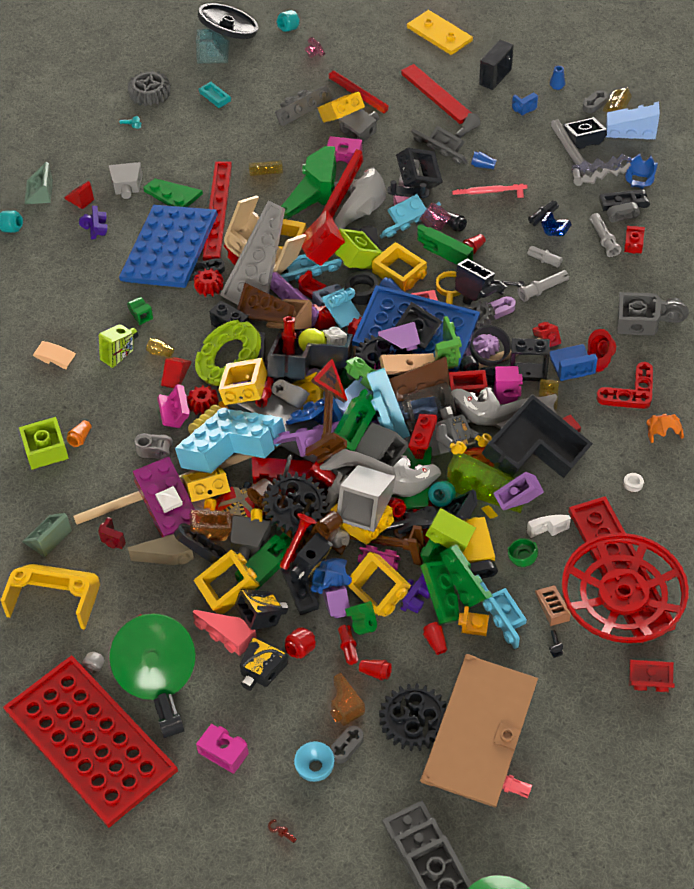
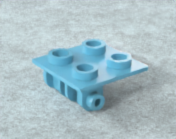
(341, 306)

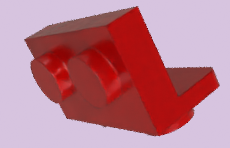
(422, 434)
(651, 674)

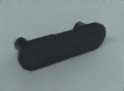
(396, 190)

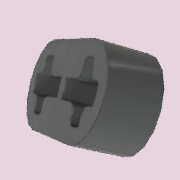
(592, 100)
(623, 212)
(350, 747)

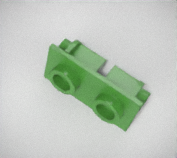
(356, 368)

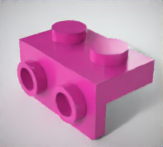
(174, 407)

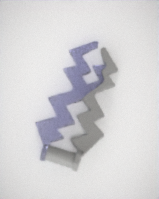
(607, 168)

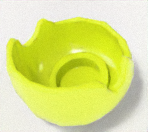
(311, 336)

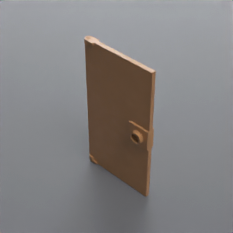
(479, 730)

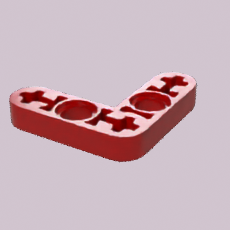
(638, 393)

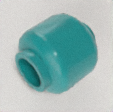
(288, 21)
(10, 221)
(437, 492)

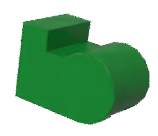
(138, 307)
(363, 618)

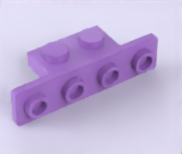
(286, 291)
(303, 437)

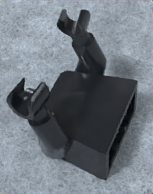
(475, 281)

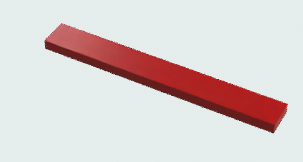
(218, 201)

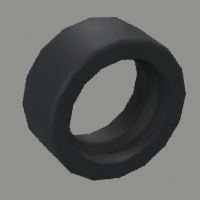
(361, 298)

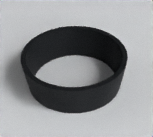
(497, 332)

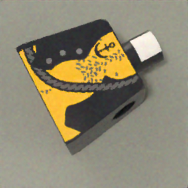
(305, 563)
(260, 608)
(261, 664)

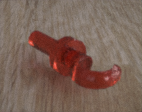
(282, 831)

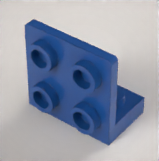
(573, 362)
(314, 411)

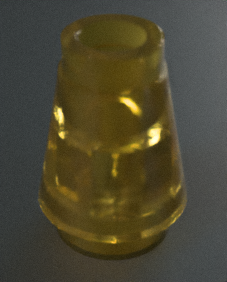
(158, 347)

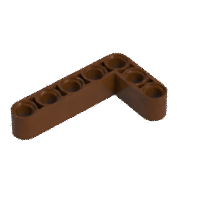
(327, 526)

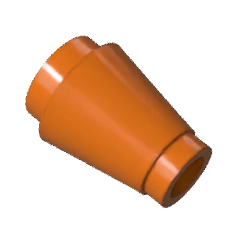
(78, 434)

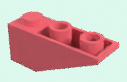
(228, 629)

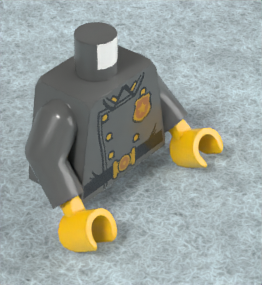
(455, 434)

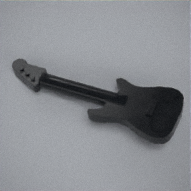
(419, 518)

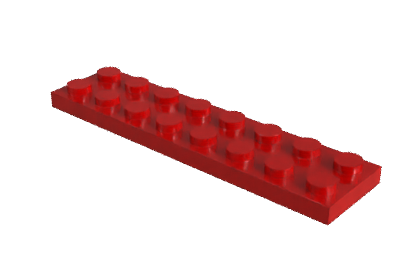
(598, 519)

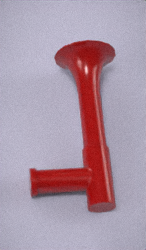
(305, 522)

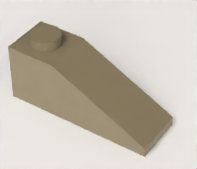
(161, 551)

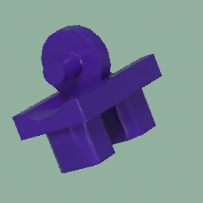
(93, 222)
(410, 600)

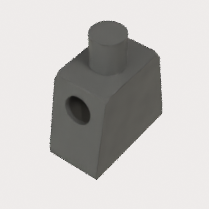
(359, 125)
(249, 535)

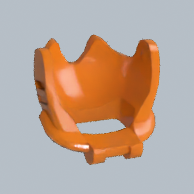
(660, 424)

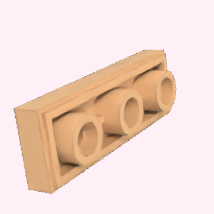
(401, 363)

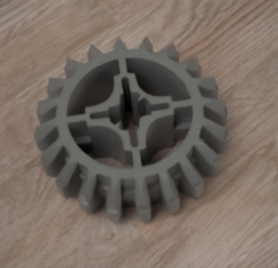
(149, 88)

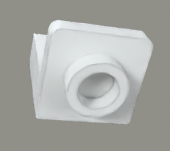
(335, 336)

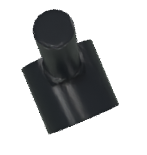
(556, 649)

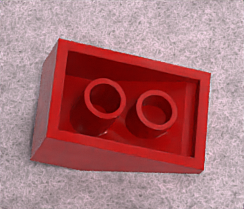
(322, 239)

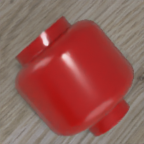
(300, 643)

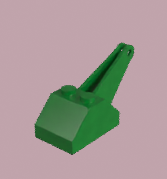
(316, 185)

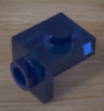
(555, 227)

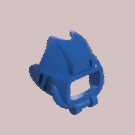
(643, 169)
(330, 573)

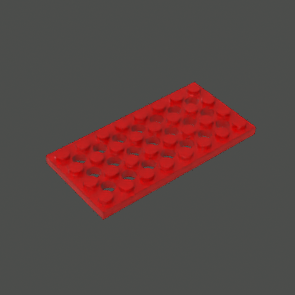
(100, 767)

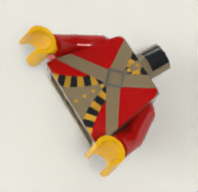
(236, 503)

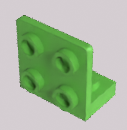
(450, 345)

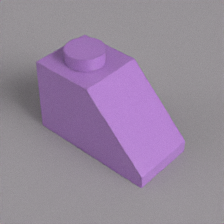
(402, 336)
(518, 491)
(336, 600)

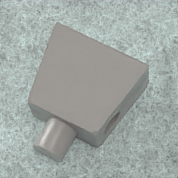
(126, 178)

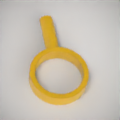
(449, 294)

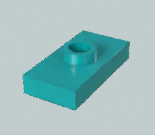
(214, 94)

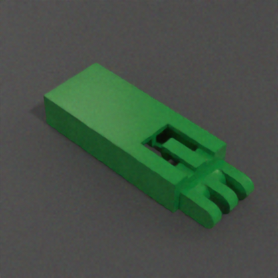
(444, 245)
(347, 426)
(265, 563)

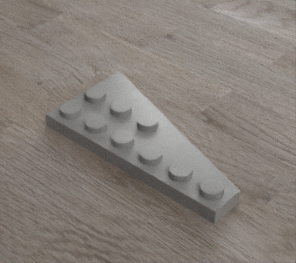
(258, 256)

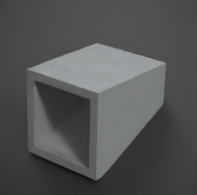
(365, 497)

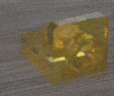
(549, 387)

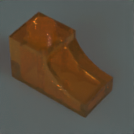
(213, 524)
(347, 704)

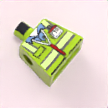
(116, 344)

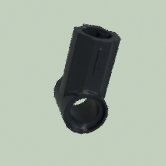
(169, 719)

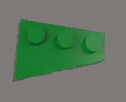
(172, 193)
(466, 583)
(441, 591)

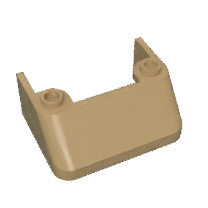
(241, 227)

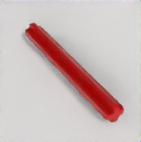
(353, 88)

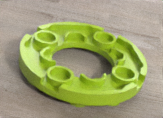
(229, 331)

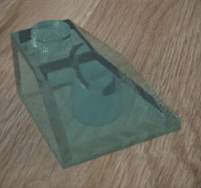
(211, 47)

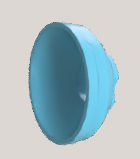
(314, 752)

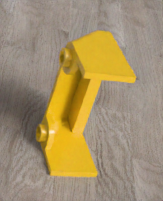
(77, 582)

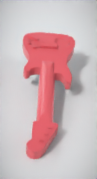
(492, 189)

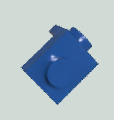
(526, 104)

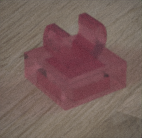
(314, 48)

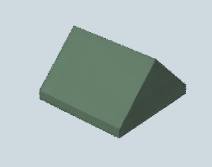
(39, 186)
(48, 534)

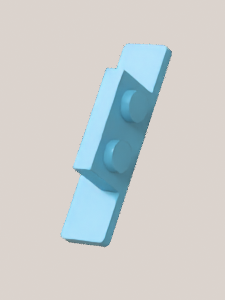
(405, 214)
(303, 264)
(386, 403)
(505, 614)

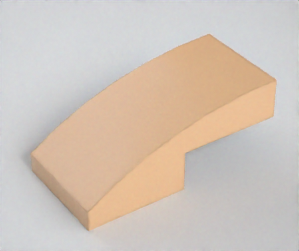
(54, 353)

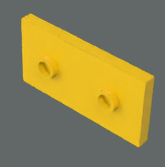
(439, 32)

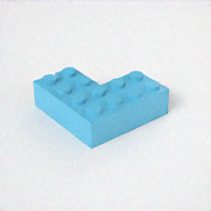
(227, 434)

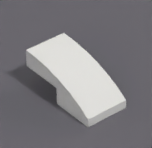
(553, 523)

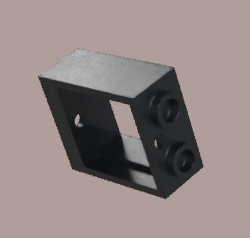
(496, 64)
(428, 164)
(523, 346)

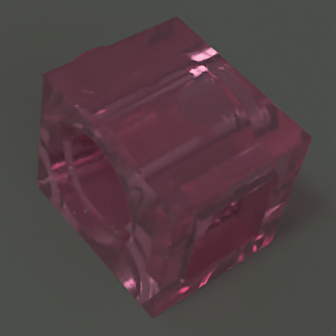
(435, 217)

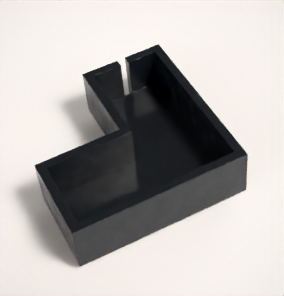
(298, 364)
(538, 432)

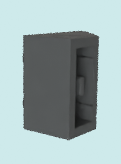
(382, 444)

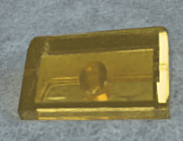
(618, 100)
(265, 168)

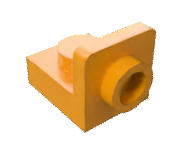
(473, 622)

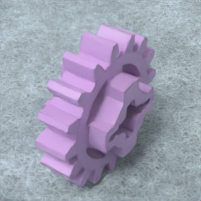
(484, 346)

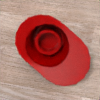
(601, 344)

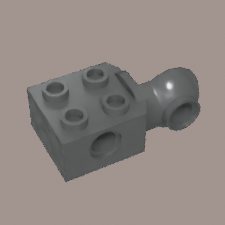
(642, 312)

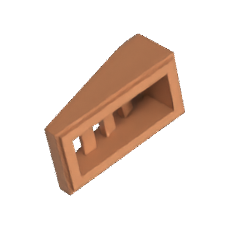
(556, 618)

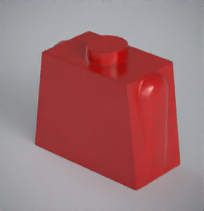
(468, 380)

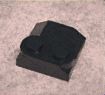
(586, 132)
(425, 323)
(463, 505)

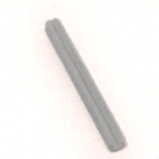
(568, 144)

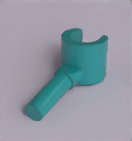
(135, 122)

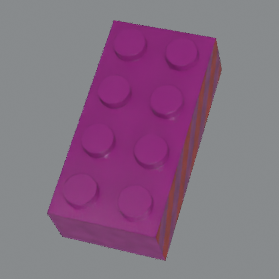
(157, 478)

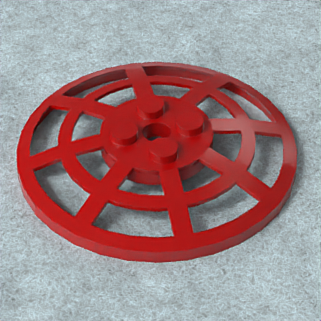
(628, 580)

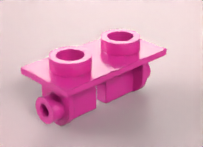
(389, 555)

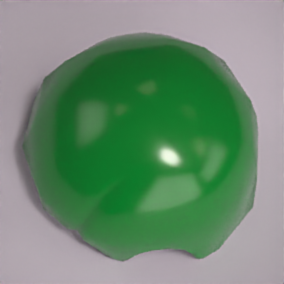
(525, 550)

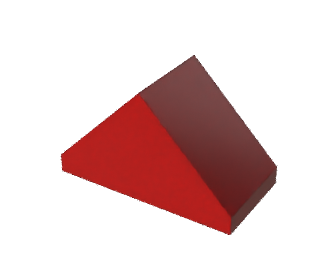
(81, 195)
(174, 371)

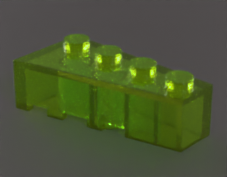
(469, 473)

